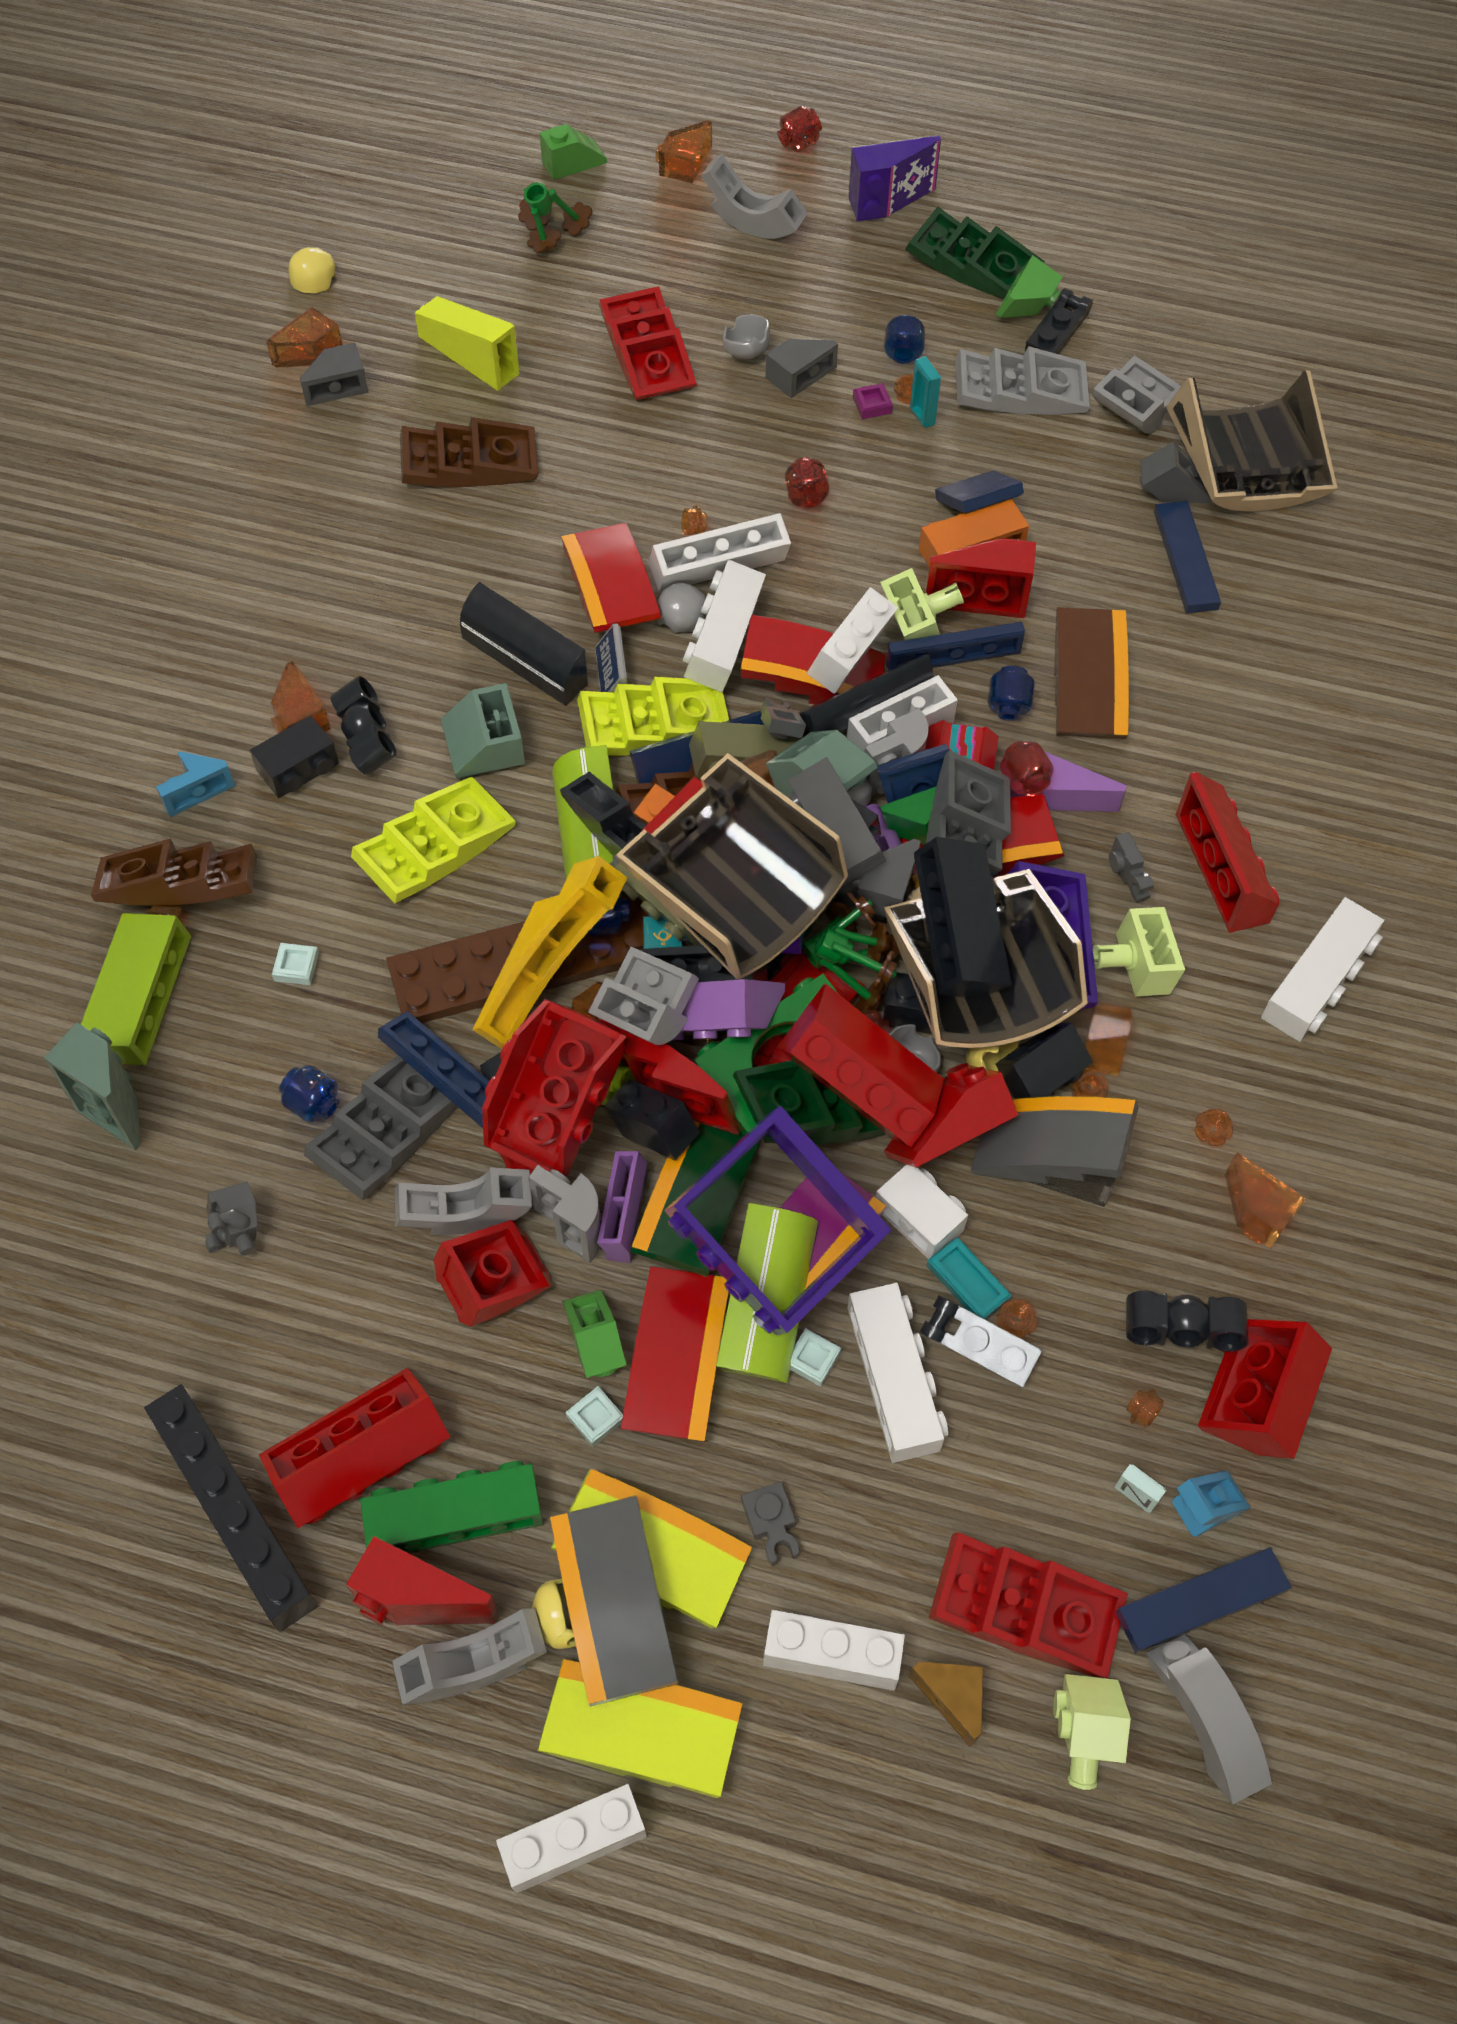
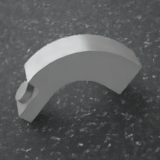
(748, 211)
(1218, 1715)

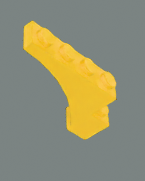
(545, 942)

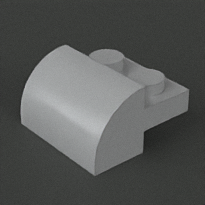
(1137, 394)
(904, 737)
(645, 997)
(571, 1209)

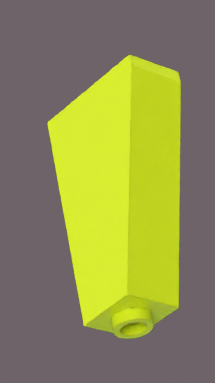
(471, 339)

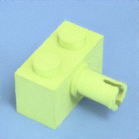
(917, 610)
(1146, 951)
(1094, 1725)

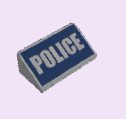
(610, 660)

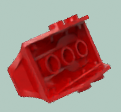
(550, 1087)

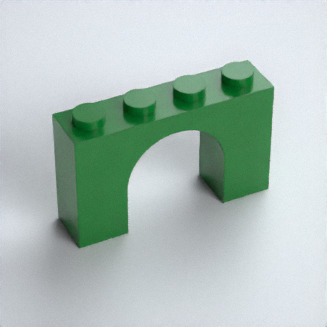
(735, 1054)

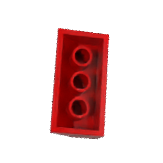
(1225, 855)
(864, 1066)
(354, 1447)

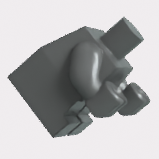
(232, 1219)

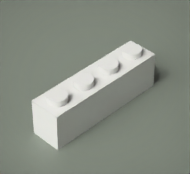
(700, 555)
(725, 625)
(1323, 969)
(896, 1372)

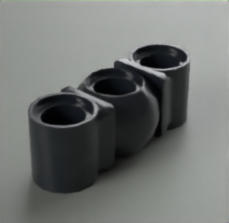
(363, 725)
(1186, 1321)

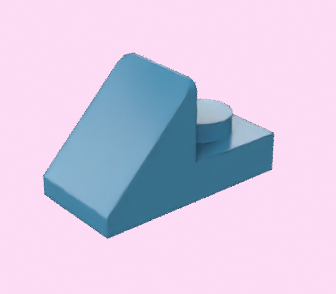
(201, 781)
(1209, 1502)

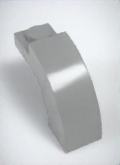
(467, 1206)
(470, 1661)

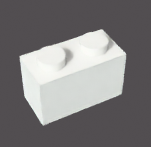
(922, 1210)

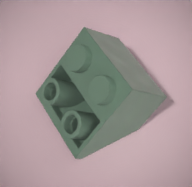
(483, 732)
(846, 758)

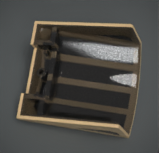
(1260, 452)
(739, 867)
(1041, 960)

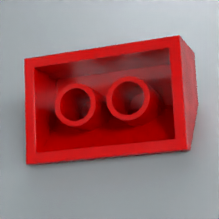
(1267, 1388)

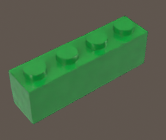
(454, 1509)

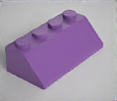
(730, 1007)

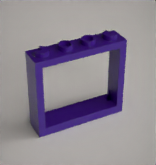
(829, 1183)

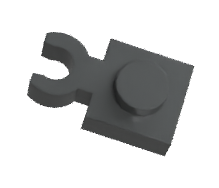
(781, 721)
(1128, 862)
(770, 1516)

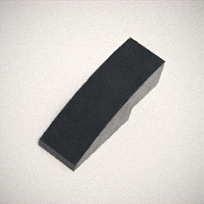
(602, 812)

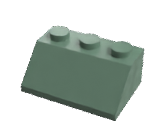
(96, 1082)

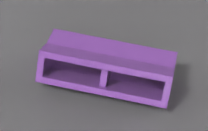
(628, 1207)

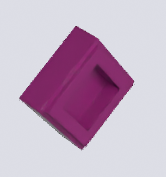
(872, 401)

